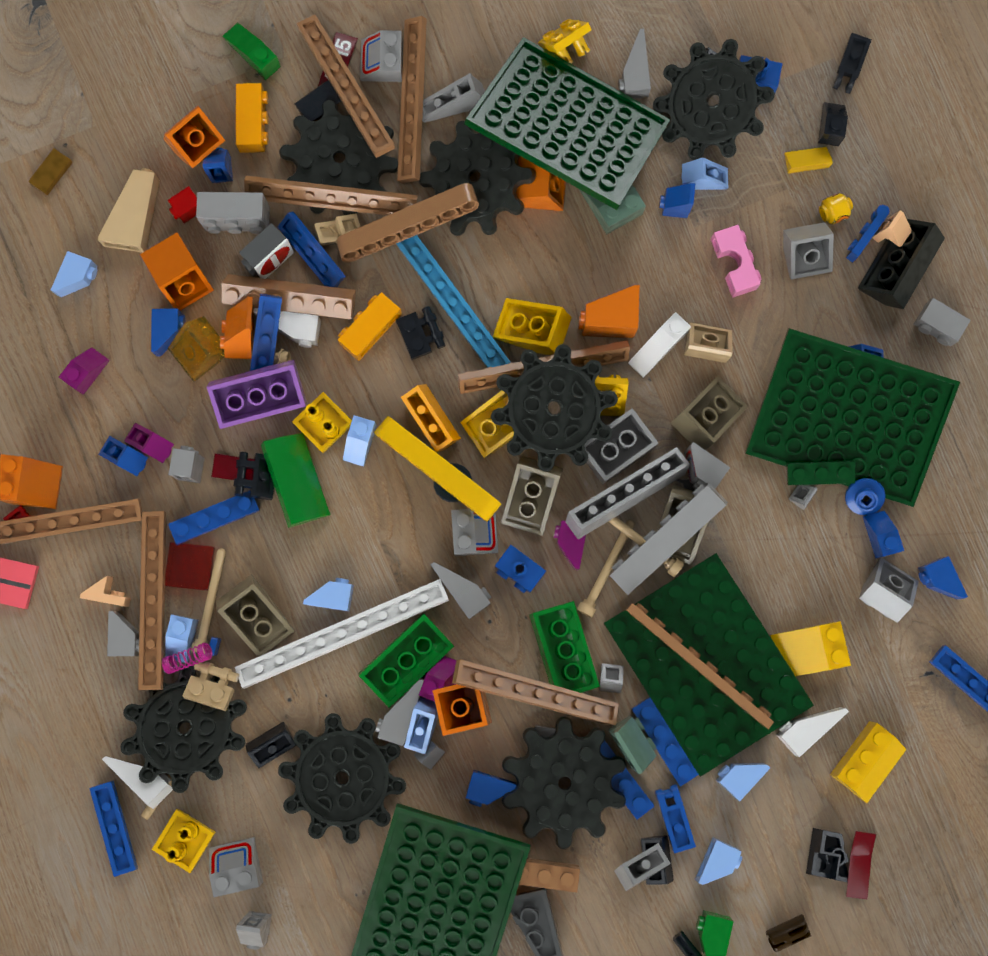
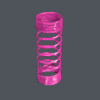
(204, 657)

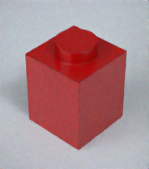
(183, 205)

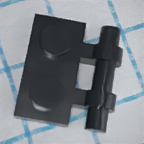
(414, 336)
(261, 484)

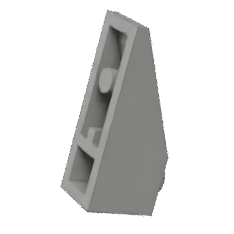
(635, 76)
(453, 99)
(465, 592)
(397, 721)
(254, 929)

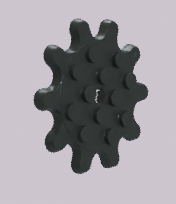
(710, 76)
(322, 141)
(497, 182)
(578, 401)
(179, 753)
(539, 776)
(324, 796)

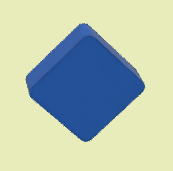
(215, 644)

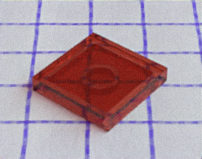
(189, 566)

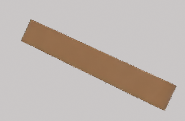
(407, 222)

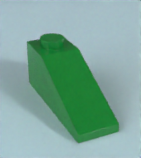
(252, 50)
(714, 933)

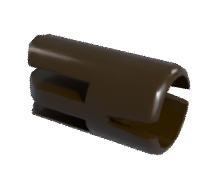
(788, 933)

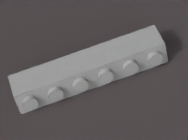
(627, 493)
(669, 538)

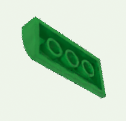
(295, 479)
(564, 648)
(406, 660)

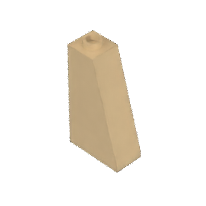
(133, 213)

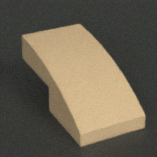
(329, 231)

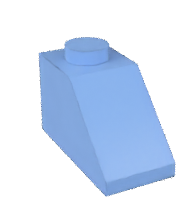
(705, 174)
(74, 274)
(359, 440)
(332, 595)
(180, 636)
(421, 725)
(741, 777)
(718, 861)

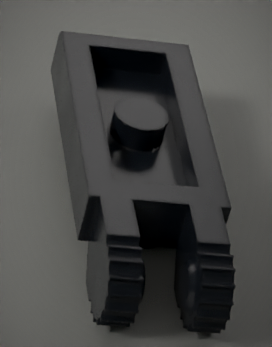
(852, 60)

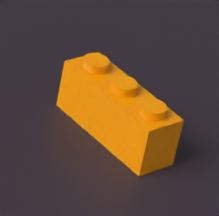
(251, 117)
(369, 326)
(430, 417)

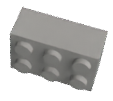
(232, 212)
(628, 444)

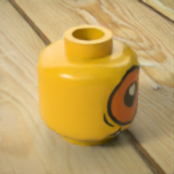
(835, 208)

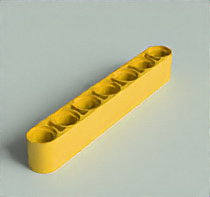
(437, 468)

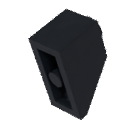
(833, 124)

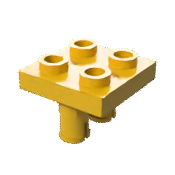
(569, 33)
(617, 385)
(322, 422)
(183, 840)

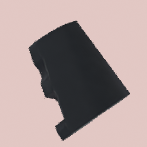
(827, 856)

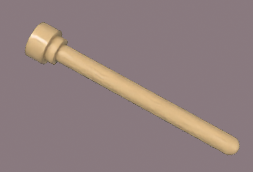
(672, 565)
(210, 600)
(587, 607)

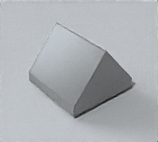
(803, 495)
(432, 755)

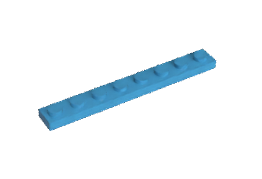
(452, 302)

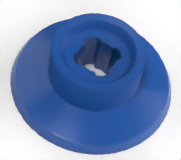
(861, 488)

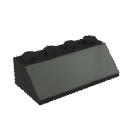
(899, 269)

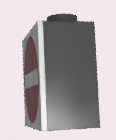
(266, 252)

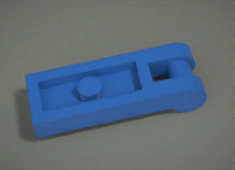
(867, 232)
(675, 819)

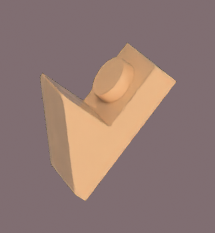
(894, 228)
(101, 593)

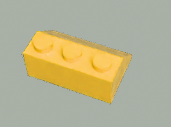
(868, 761)

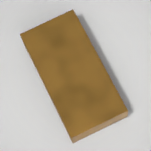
(50, 171)

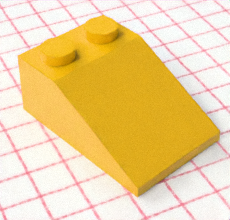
(532, 325)
(483, 432)
(813, 648)

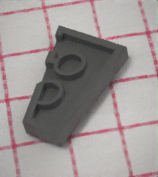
(535, 918)

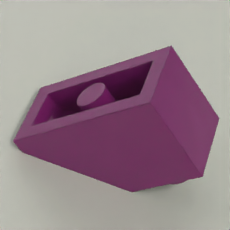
(84, 370)
(149, 442)
(569, 544)
(438, 677)

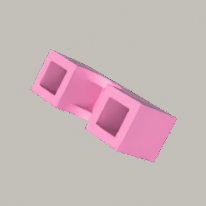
(732, 243)

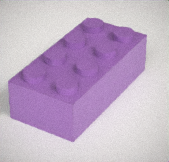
(256, 394)

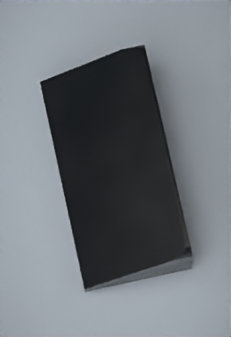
(311, 104)
(270, 745)
(665, 875)

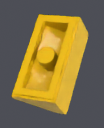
(808, 160)

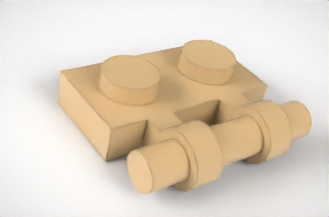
(208, 692)

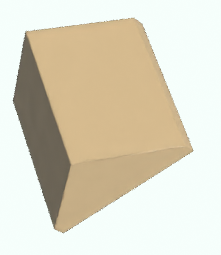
(709, 343)

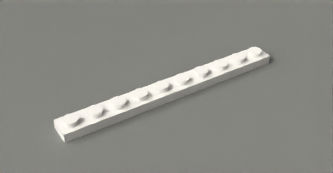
(341, 633)

